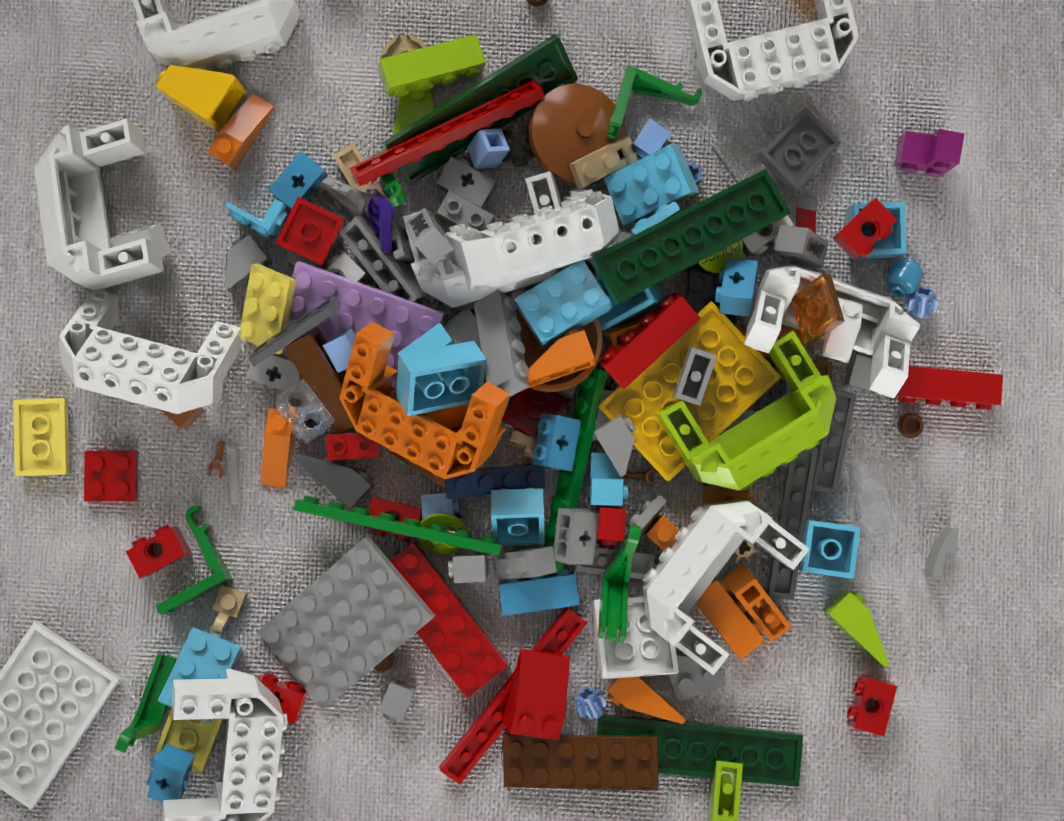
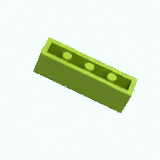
(431, 66)

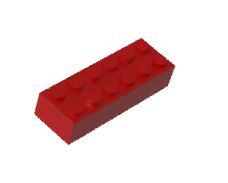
(454, 632)

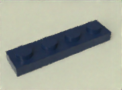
(495, 478)

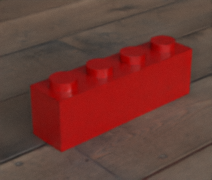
(649, 339)
(953, 387)

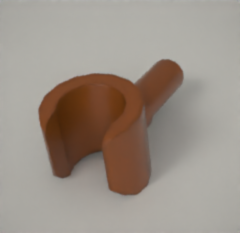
(217, 462)
(641, 476)

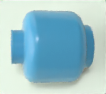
(904, 277)

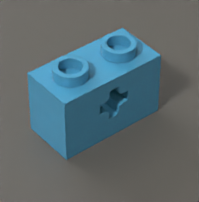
(302, 170)
(737, 287)
(556, 442)
(169, 773)

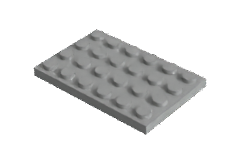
(346, 622)

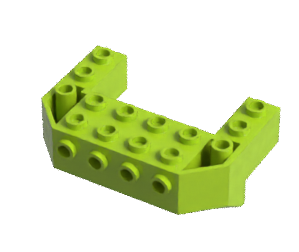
(766, 437)

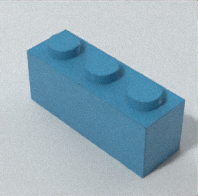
(539, 593)

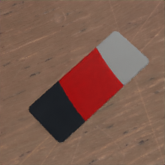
(806, 212)

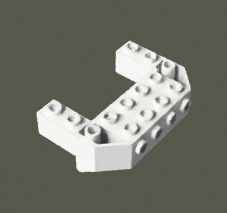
(218, 38)
(771, 59)
(75, 208)
(588, 230)
(448, 281)
(883, 329)
(142, 368)
(696, 561)
(250, 752)

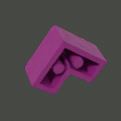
(929, 153)

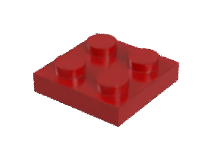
(310, 231)
(111, 476)

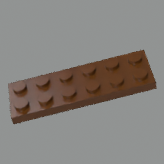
(581, 762)

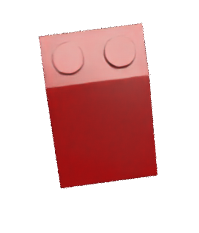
(538, 695)

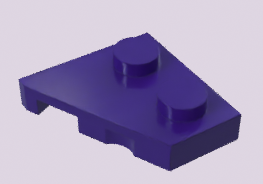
(380, 215)

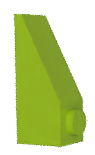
(856, 620)
(725, 792)

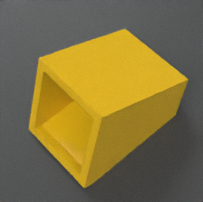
(202, 93)

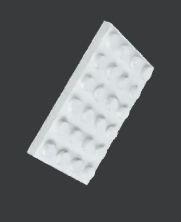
(45, 708)

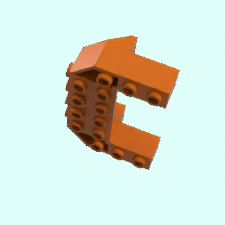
(380, 417)

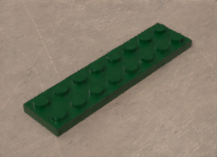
(544, 64)
(689, 236)
(695, 747)

